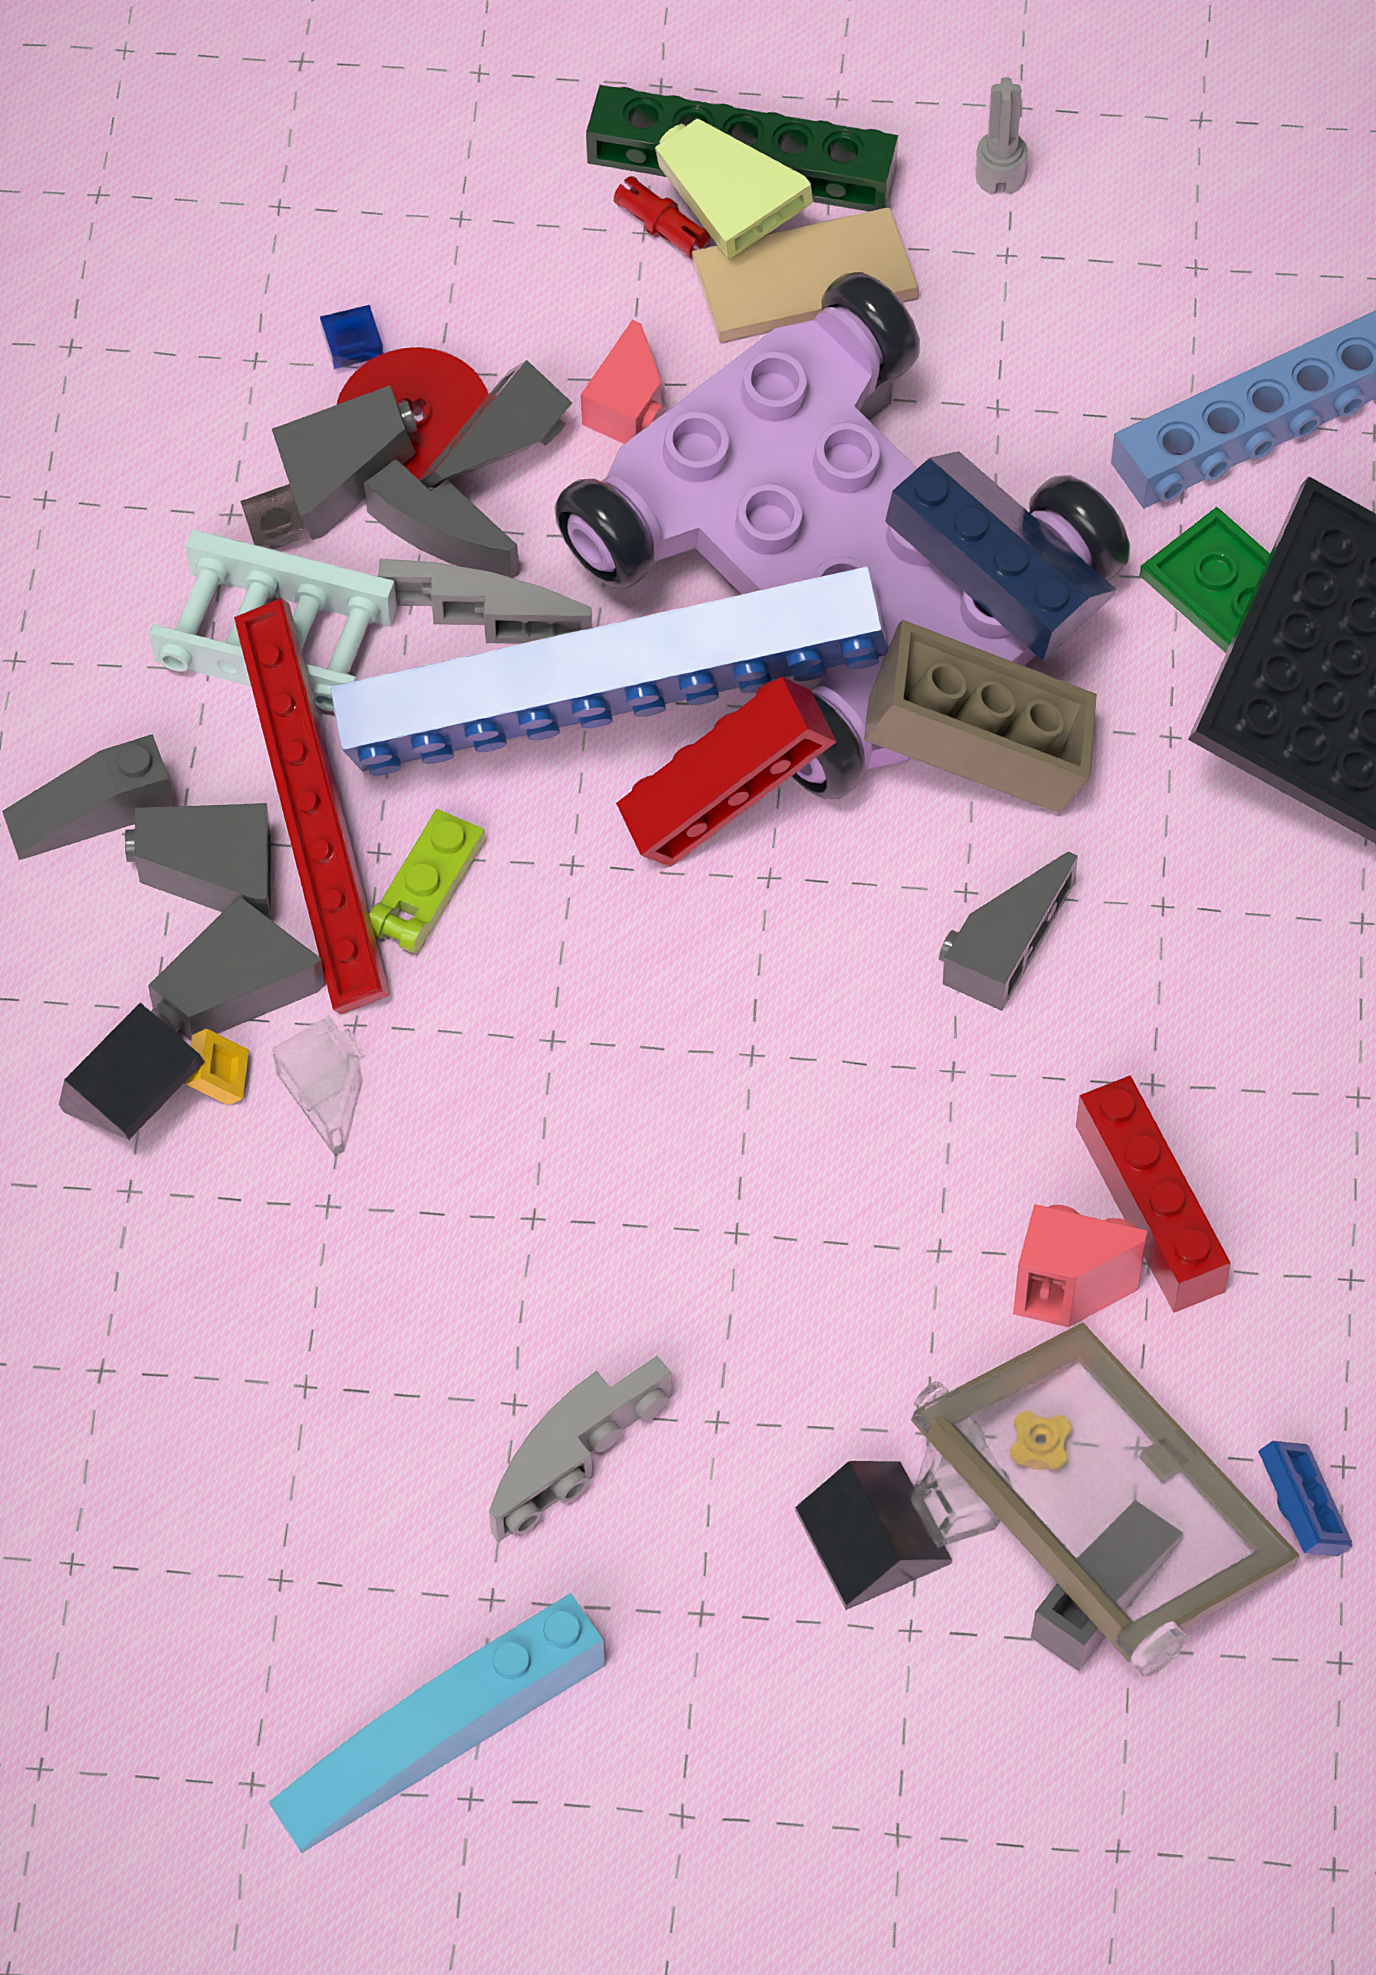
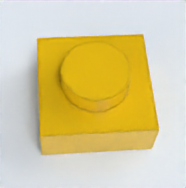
(224, 1067)

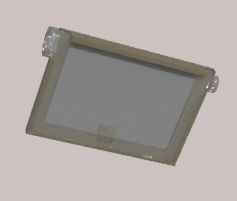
(1105, 1492)

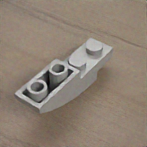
(556, 1454)

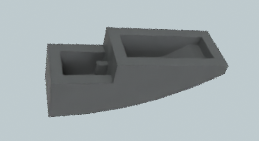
(439, 521)

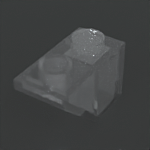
(948, 1503)

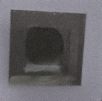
(274, 518)

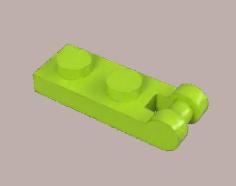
(427, 880)

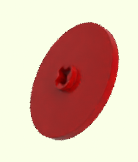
(432, 384)

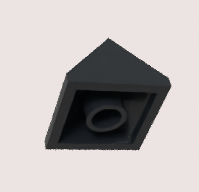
(129, 1074)
(869, 1531)

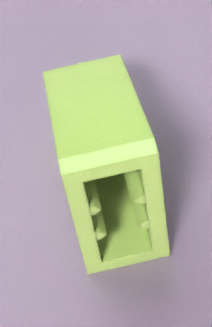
(730, 185)

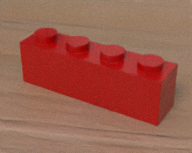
(725, 771)
(1152, 1193)

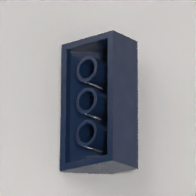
(996, 552)

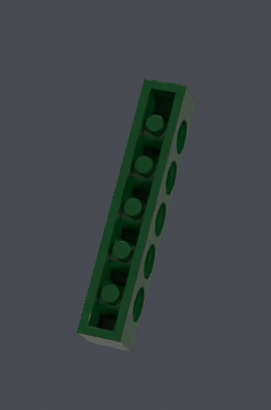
(840, 162)

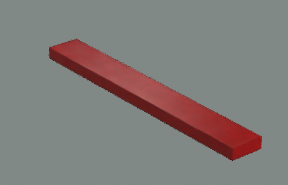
(311, 807)

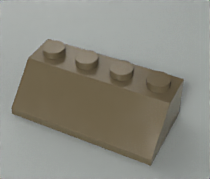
(982, 717)

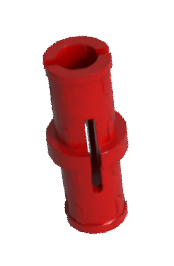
(661, 216)

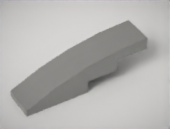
(467, 596)

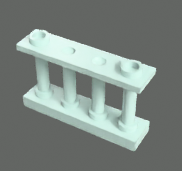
(266, 575)

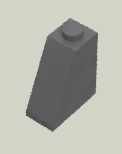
(339, 450)
(205, 853)
(234, 974)

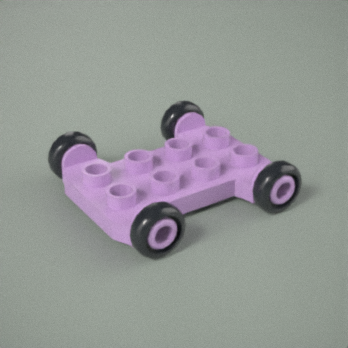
(795, 484)

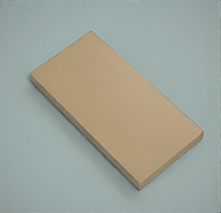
(788, 271)

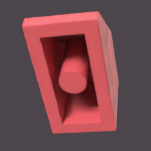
(624, 390)

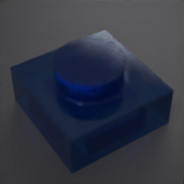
(351, 336)

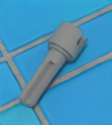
(1002, 152)

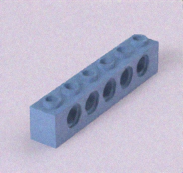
(1235, 406)

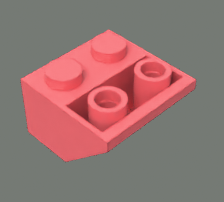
(1076, 1265)

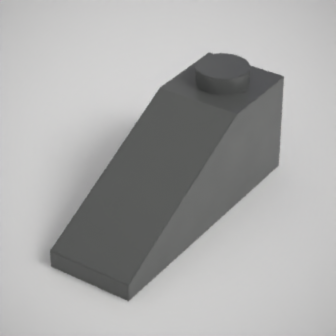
(510, 419)
(90, 798)
(1004, 934)

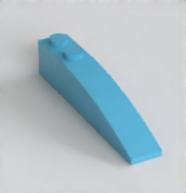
(443, 1721)

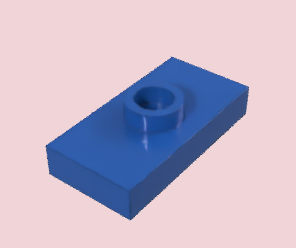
(1305, 1498)

